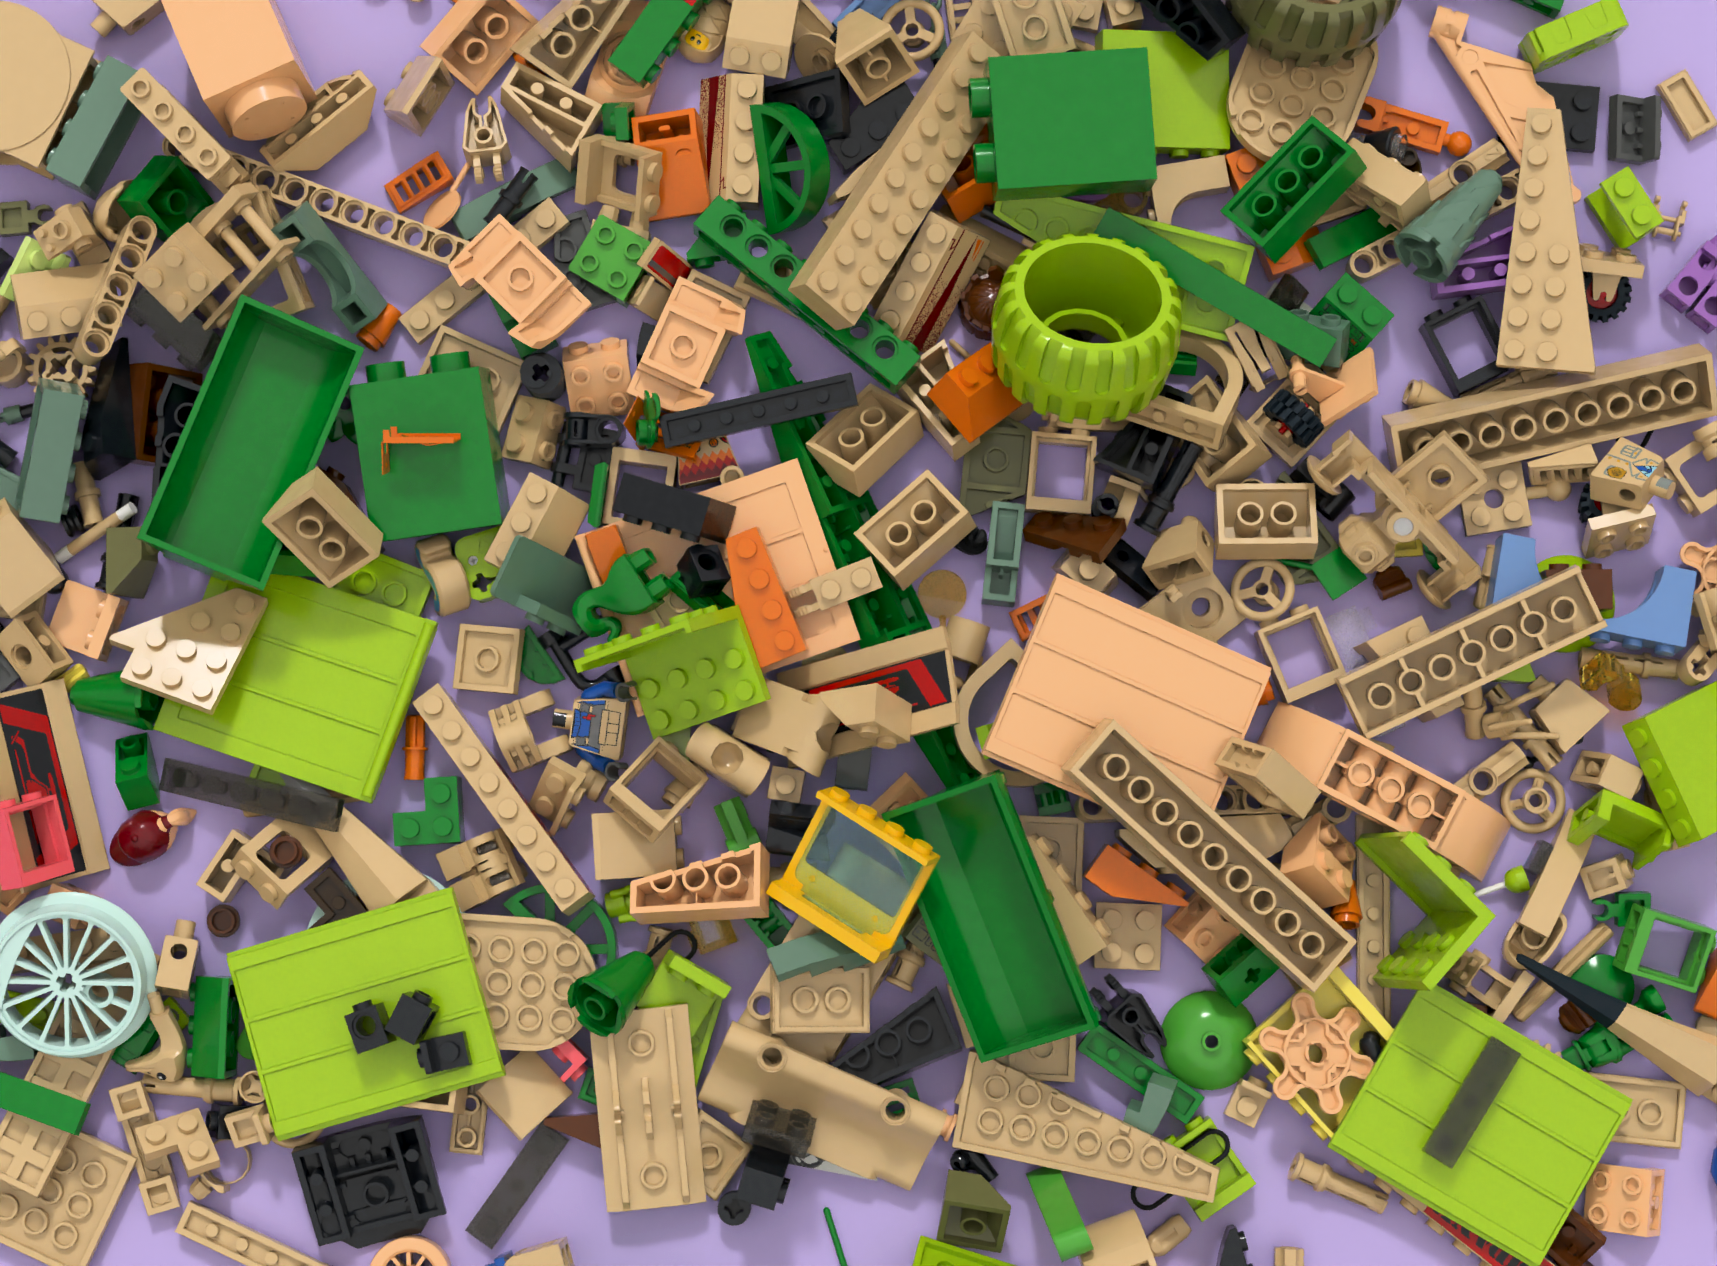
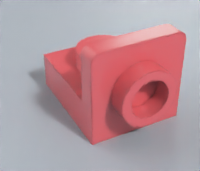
(571, 1051)

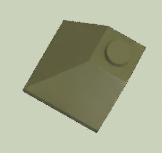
(128, 563)
(972, 1213)

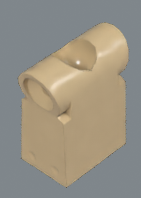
(790, 725)
(727, 758)

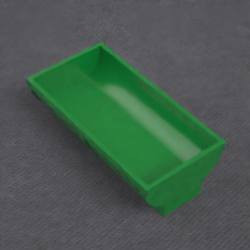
(247, 441)
(996, 921)

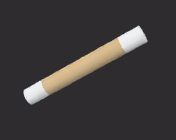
(95, 532)

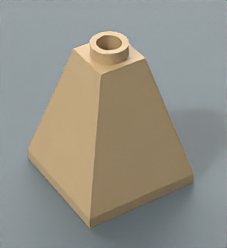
(871, 55)

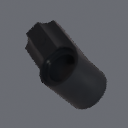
(1327, 504)

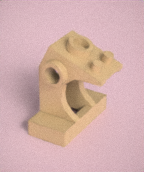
(74, 230)
(1501, 994)

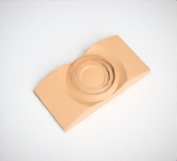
(608, 83)

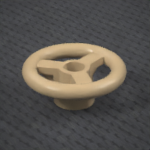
(923, 35)
(1271, 598)
(1550, 819)

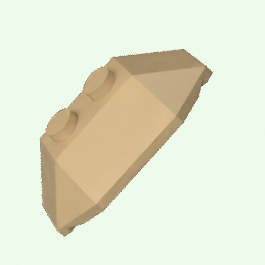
(327, 126)

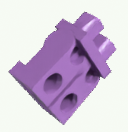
(1691, 281)

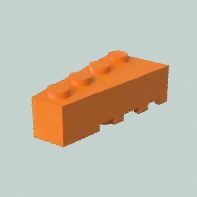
(762, 599)

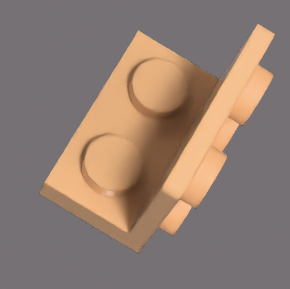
(87, 620)
(1201, 928)
(1625, 1199)

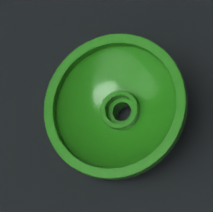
(1186, 1030)

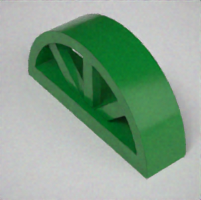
(771, 129)
(519, 908)

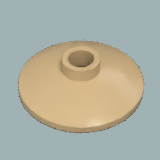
(814, 54)

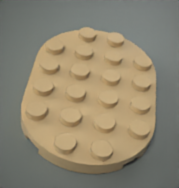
(1276, 98)
(526, 977)

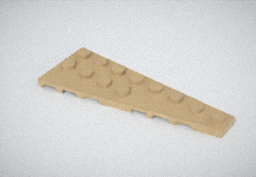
(1545, 294)
(1039, 1125)

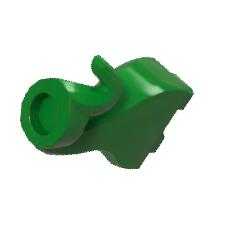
(624, 592)

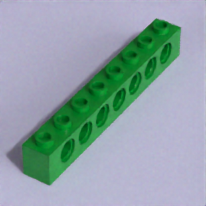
(724, 214)

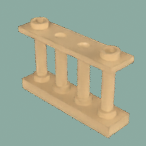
(218, 224)

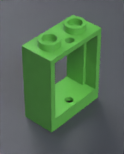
(1635, 939)

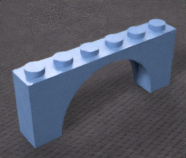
(1656, 624)

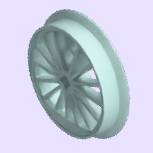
(121, 928)

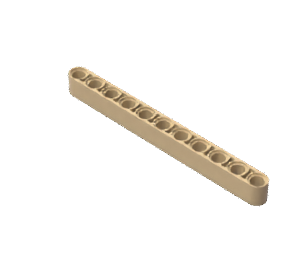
(343, 208)

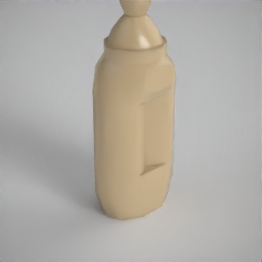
(1168, 1235)

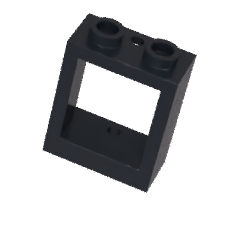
(1490, 329)

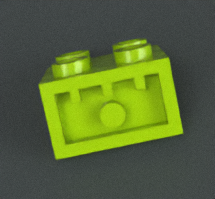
(683, 982)

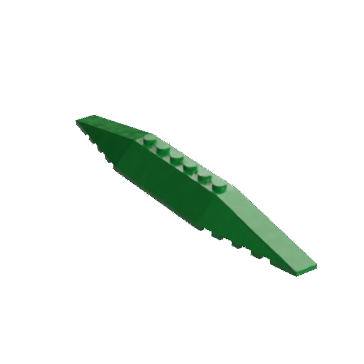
(877, 614)

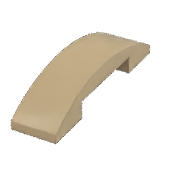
(156, 1176)

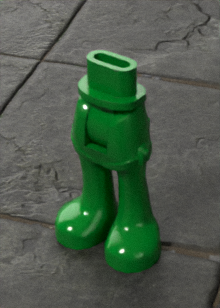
(1601, 1046)

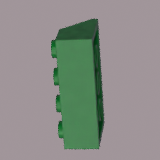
(1294, 188)

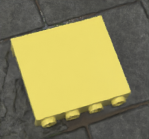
(1329, 998)

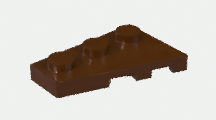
(1077, 533)

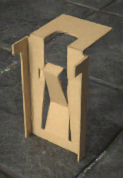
(1251, 343)

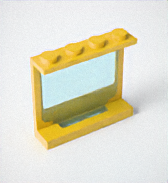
(855, 875)

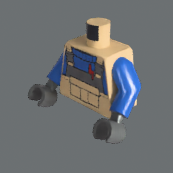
(599, 725)

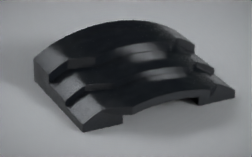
(370, 1182)

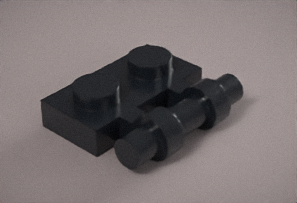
(586, 463)

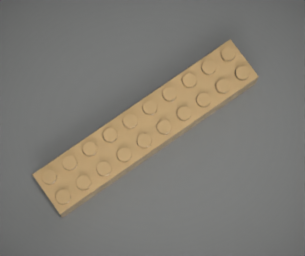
(895, 189)
(1563, 410)
(1208, 854)

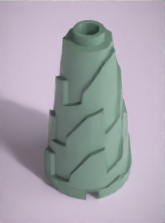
(1448, 227)

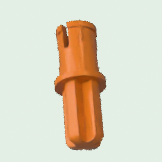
(414, 748)

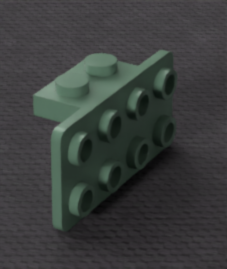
(541, 584)

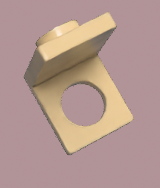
(649, 297)

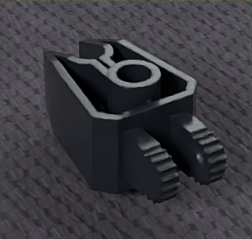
(1129, 1016)

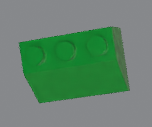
(213, 1027)

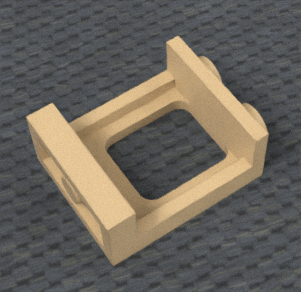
(598, 171)
(1687, 498)
(263, 879)

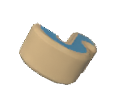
(444, 574)

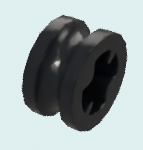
(73, 521)

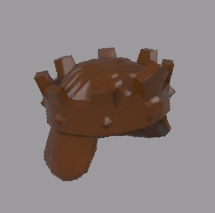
(978, 301)

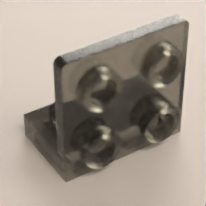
(779, 1128)

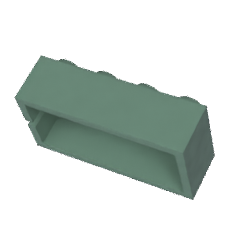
(96, 132)
(49, 450)

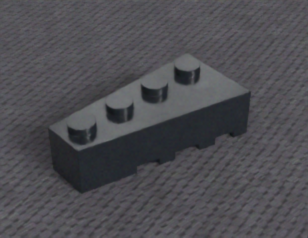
(1200, 23)
(904, 1044)

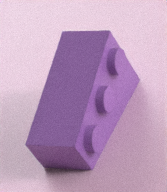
(1479, 270)

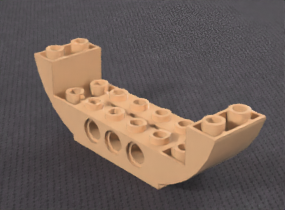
(1387, 788)

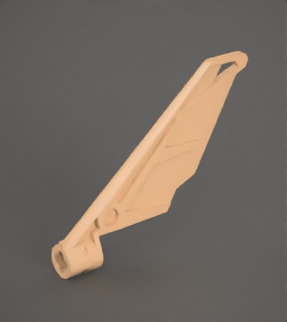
(1496, 81)

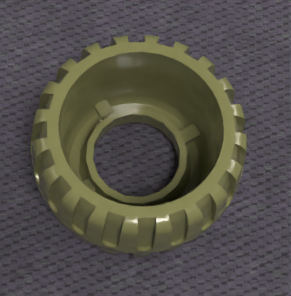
(1312, 30)

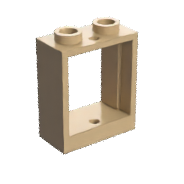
(1050, 436)
(635, 458)
(1299, 615)
(1267, 777)
(635, 810)

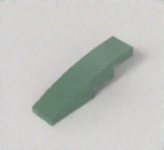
(551, 182)
(817, 955)

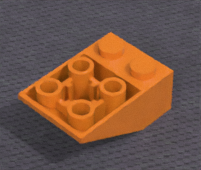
(685, 174)
(1124, 879)

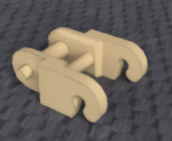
(1678, 221)

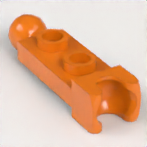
(1421, 130)

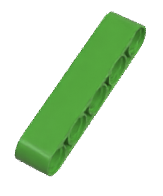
(1059, 1212)

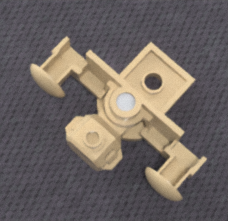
(1406, 509)

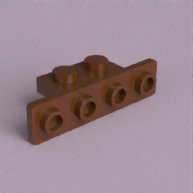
(1576, 1242)

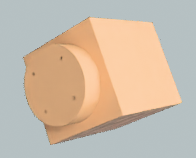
(243, 64)

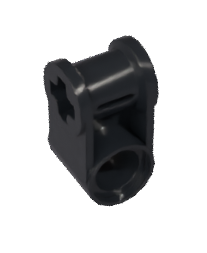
(585, 430)

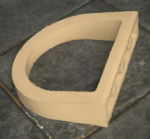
(290, 272)
(1191, 422)
(1011, 653)

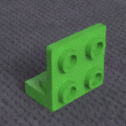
(610, 259)

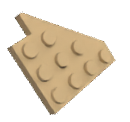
(192, 649)

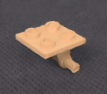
(1340, 388)

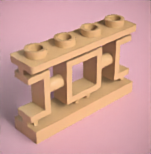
(184, 131)

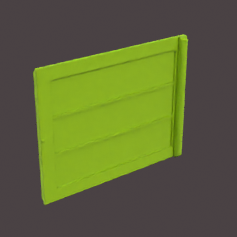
(315, 687)
(306, 983)
(1526, 1153)

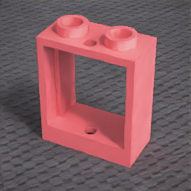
(51, 839)

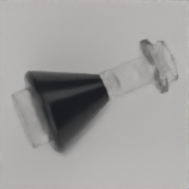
(1386, 141)

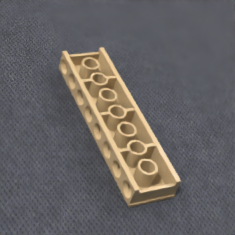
(1470, 652)

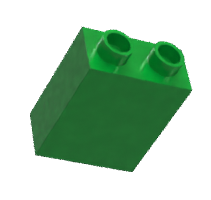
(1065, 124)
(439, 484)

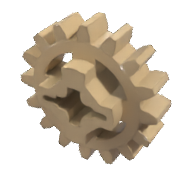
(55, 361)

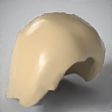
(109, 216)

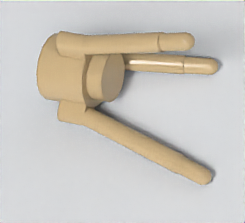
(1503, 723)

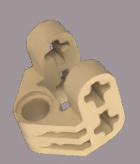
(515, 734)

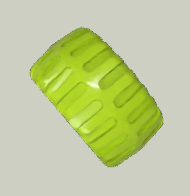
(1091, 288)

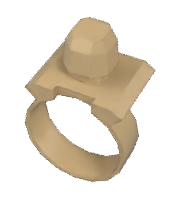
(1127, 496)
(203, 1186)

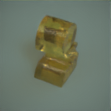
(1622, 687)

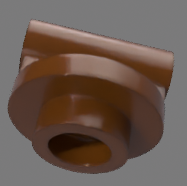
(1391, 582)
(1574, 1019)

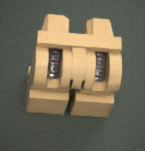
(485, 868)

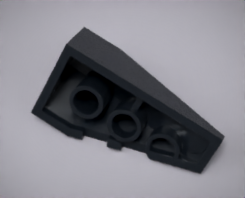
(172, 415)
(109, 424)

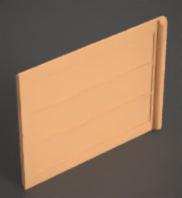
(784, 511)
(1122, 664)

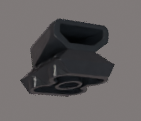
(787, 826)

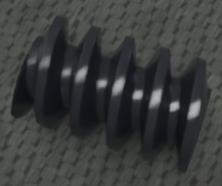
(540, 364)

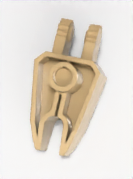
(485, 141)

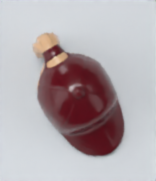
(147, 835)

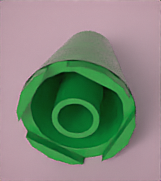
(116, 701)
(611, 992)

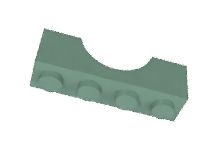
(352, 293)

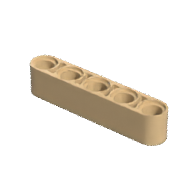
(109, 303)

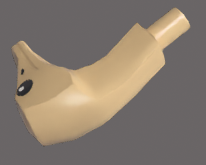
(170, 1057)

